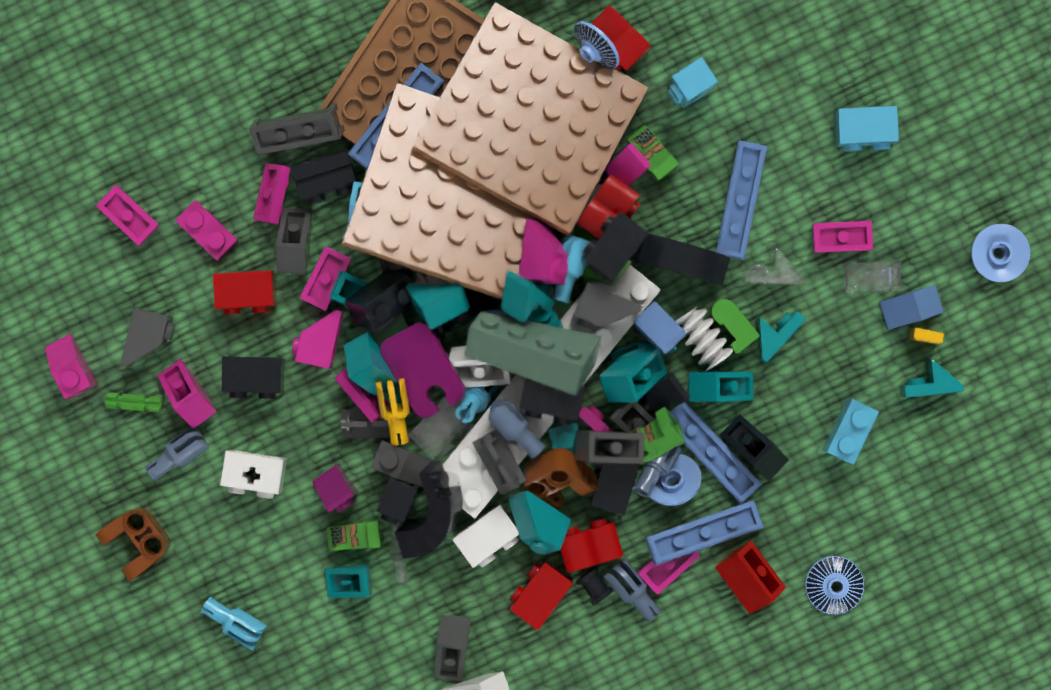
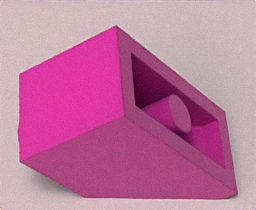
(627, 166)
(542, 255)
(319, 342)
(69, 367)
(186, 394)

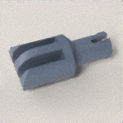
(514, 426)
(178, 452)
(654, 469)
(632, 589)

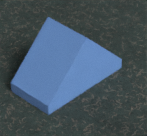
(911, 307)
(658, 328)

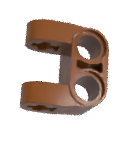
(555, 471)
(139, 537)

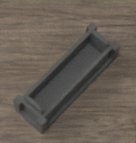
(296, 130)

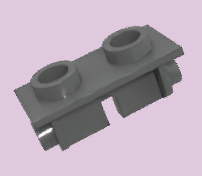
(357, 425)
(499, 461)

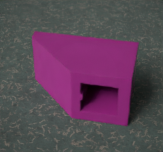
(335, 489)

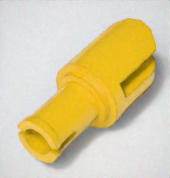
(394, 413)

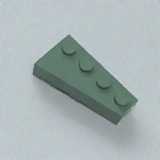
(534, 350)

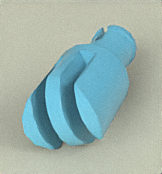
(574, 247)
(474, 401)
(235, 623)

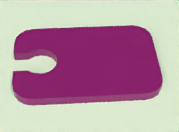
(423, 363)

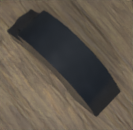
(682, 259)
(425, 534)

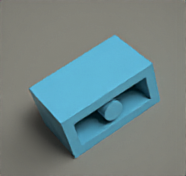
(691, 83)
(866, 127)
(850, 431)

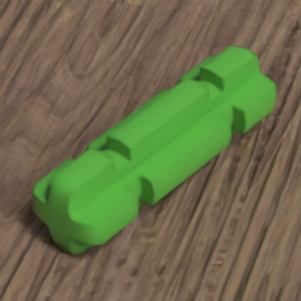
(133, 402)

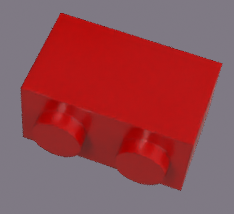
(245, 290)
(750, 577)
(540, 594)

